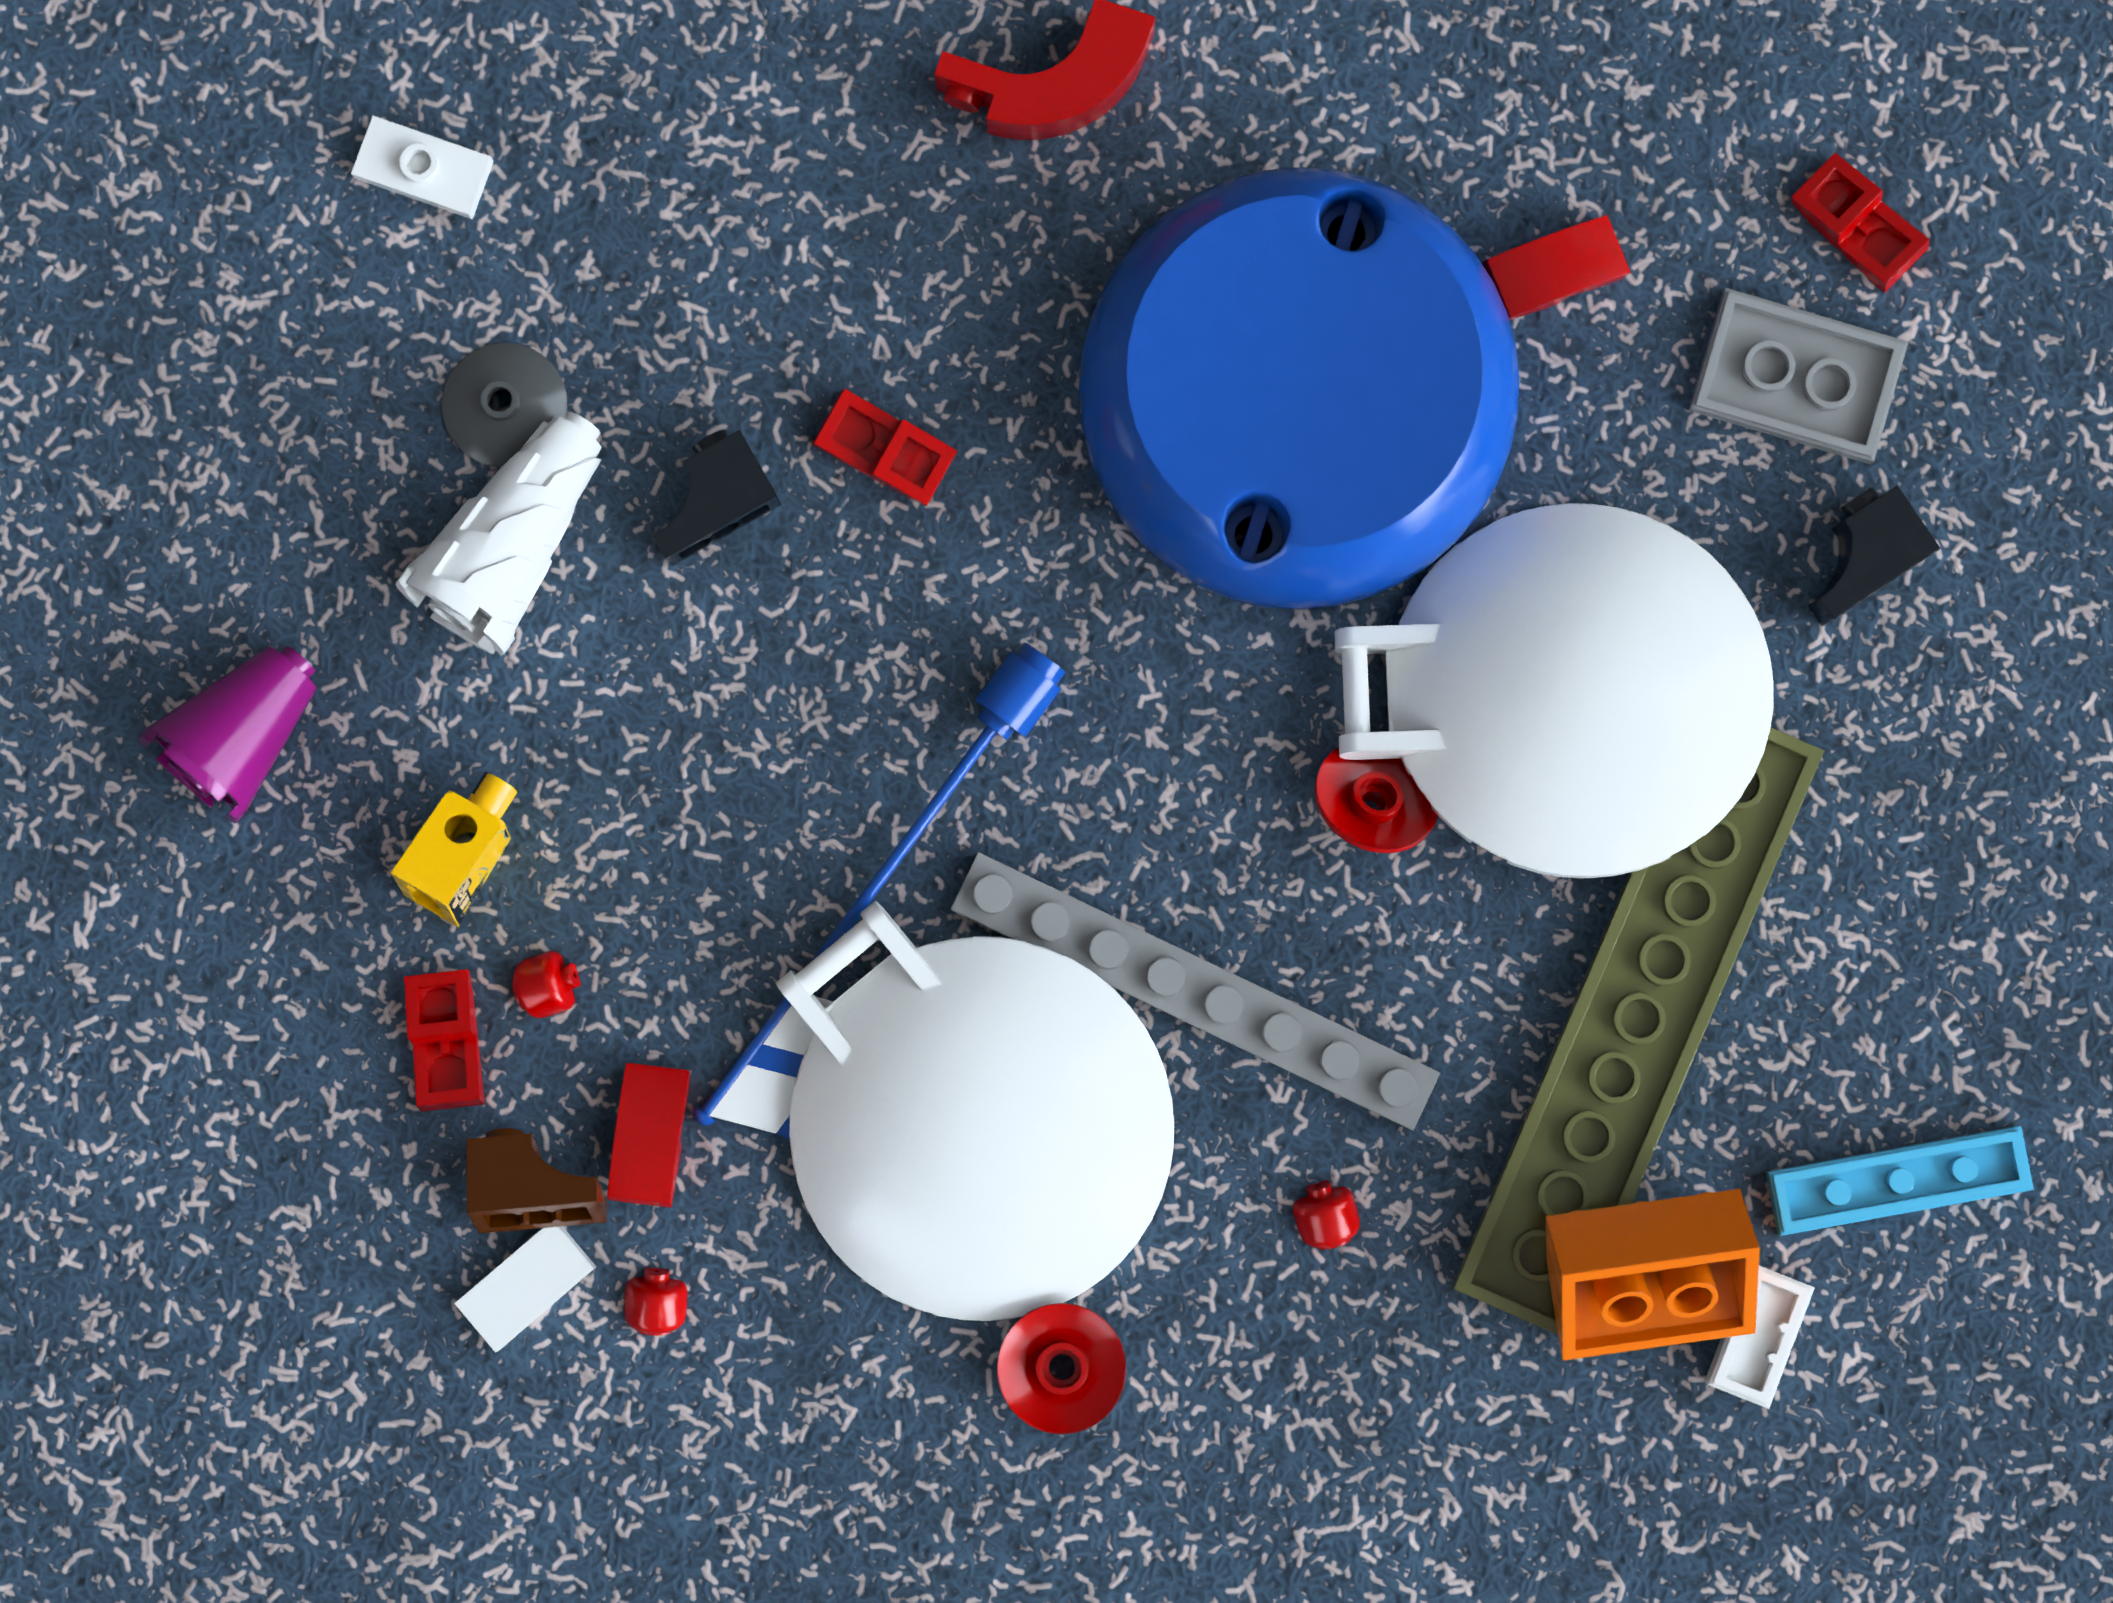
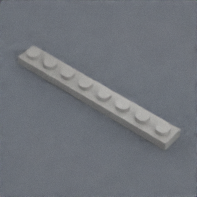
(1198, 992)

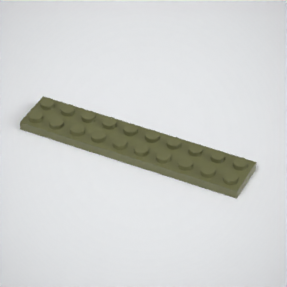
(1632, 1035)

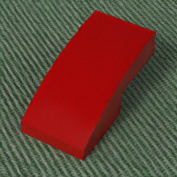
(1858, 223)
(1557, 267)
(884, 447)
(444, 1040)
(648, 1135)

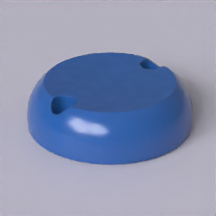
(1299, 388)

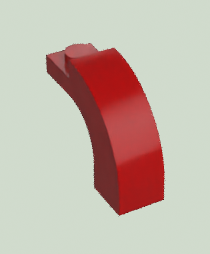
(1061, 97)

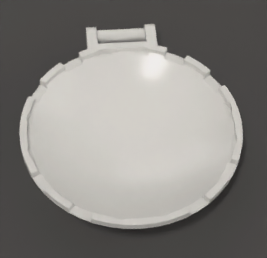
(1570, 690)
(975, 1121)

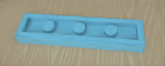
(1899, 1180)

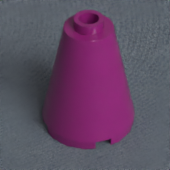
(235, 728)

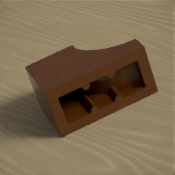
(519, 1191)

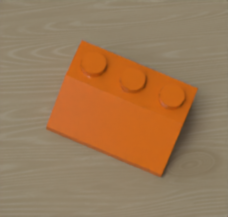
(1652, 1273)

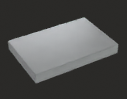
(1798, 376)

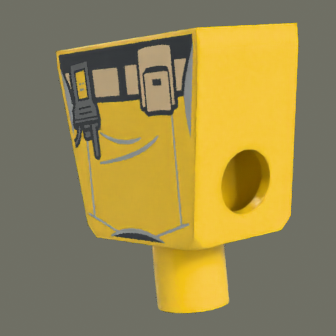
(451, 874)

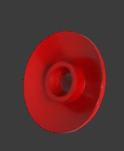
(1404, 810)
(1069, 1402)

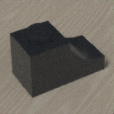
(722, 496)
(1875, 547)

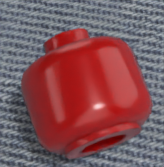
(545, 984)
(1326, 1216)
(655, 1302)

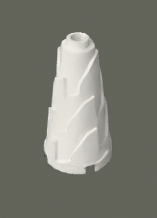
(502, 540)

